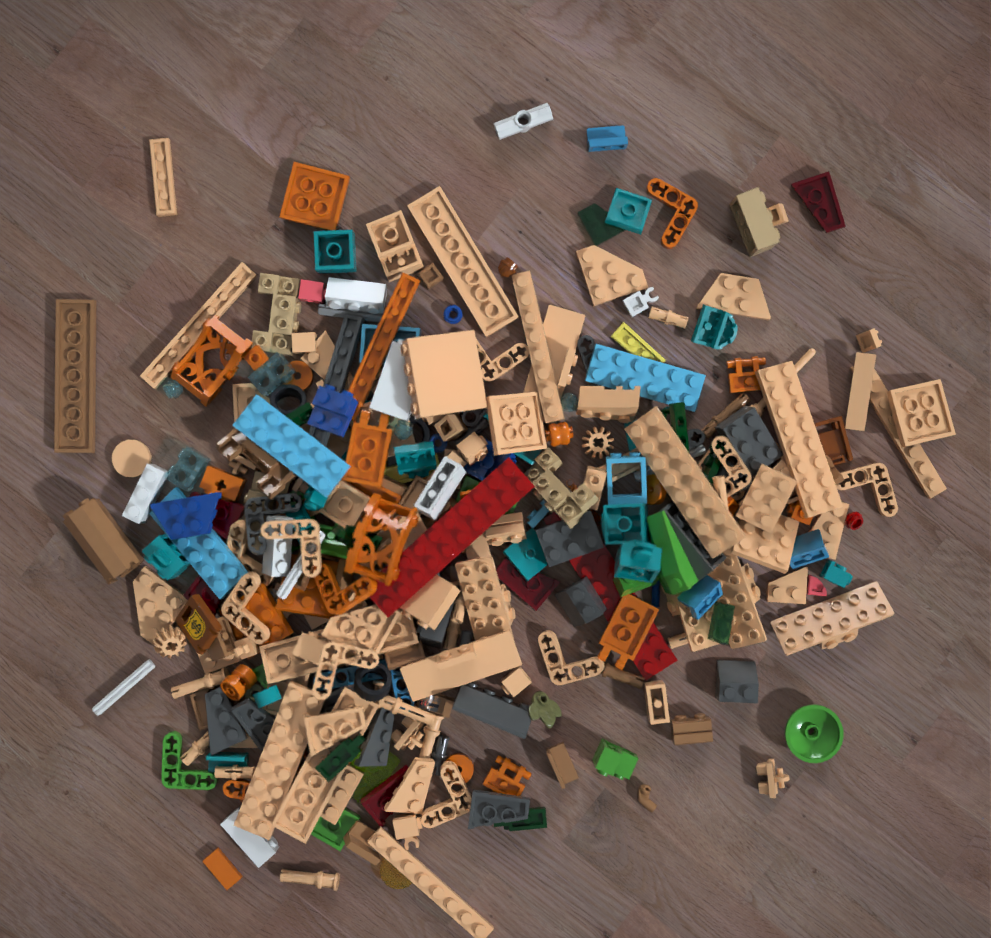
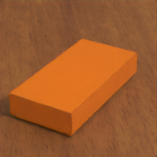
(222, 868)

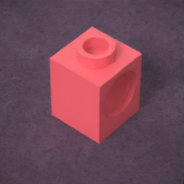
(312, 291)

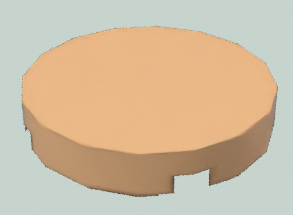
(131, 458)

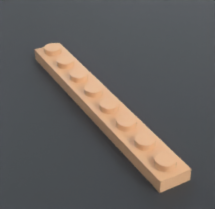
(188, 335)
(538, 347)
(914, 454)
(430, 884)

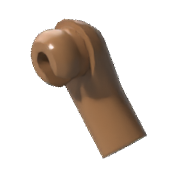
(643, 797)

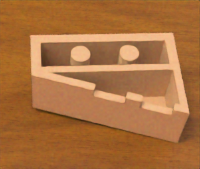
(608, 404)

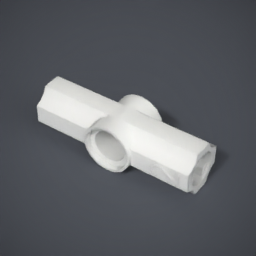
(535, 117)

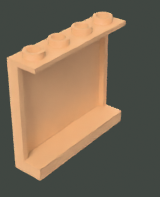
(443, 374)

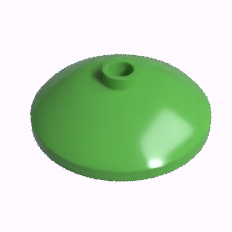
(824, 740)

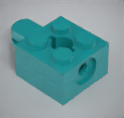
(165, 557)
(637, 561)

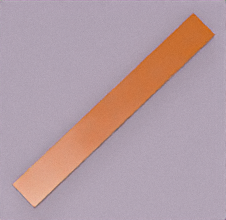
(382, 340)

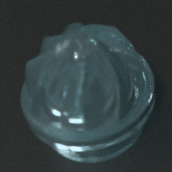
(173, 389)
(569, 402)
(403, 429)

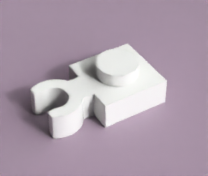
(638, 303)

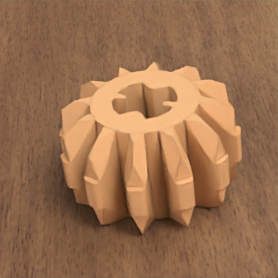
(596, 435)
(169, 641)

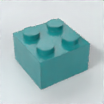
(335, 251)

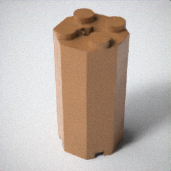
(102, 539)

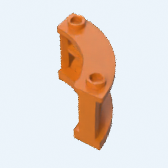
(211, 387)
(373, 512)

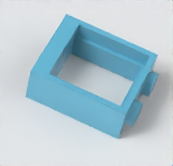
(636, 498)

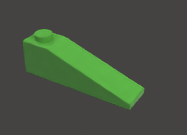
(675, 569)

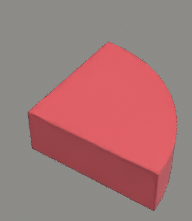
(815, 587)

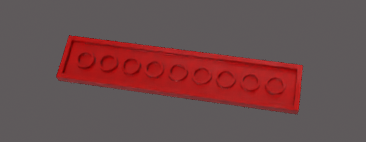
(452, 534)
(599, 568)

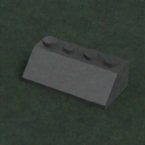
(692, 546)
(493, 709)

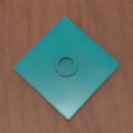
(628, 211)
(527, 555)

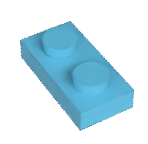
(536, 516)

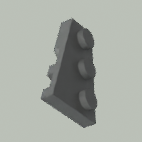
(254, 721)
(222, 724)
(377, 744)
(494, 808)

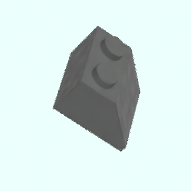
(581, 602)
(736, 681)

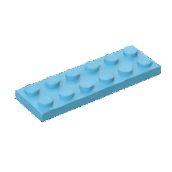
(657, 380)
(291, 445)
(208, 556)

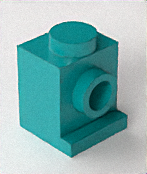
(314, 499)
(836, 574)

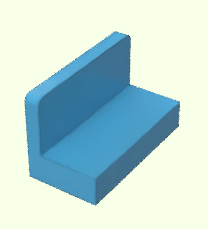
(606, 138)
(808, 549)
(701, 596)

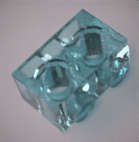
(269, 370)
(192, 472)

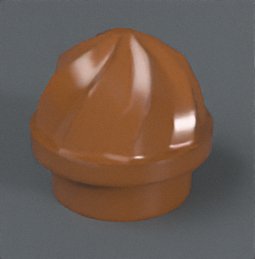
(507, 267)

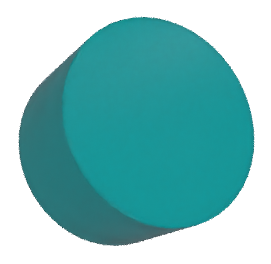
(267, 696)

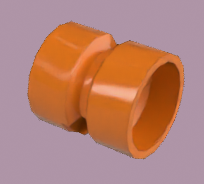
(238, 683)

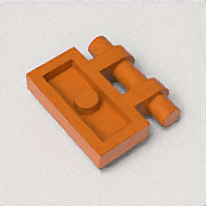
(744, 381)
(503, 783)

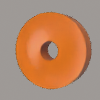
(306, 375)
(655, 491)
(465, 763)

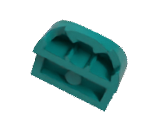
(714, 328)
(415, 459)

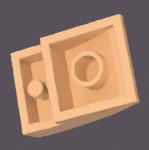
(394, 245)

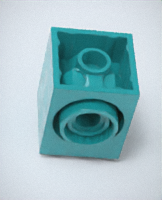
(625, 523)

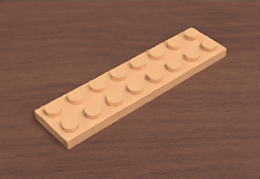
(462, 261)
(799, 439)
(685, 482)
(283, 665)
(278, 761)
(310, 789)

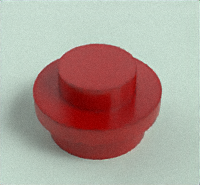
(853, 520)

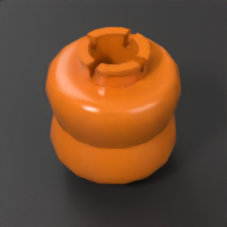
(558, 434)

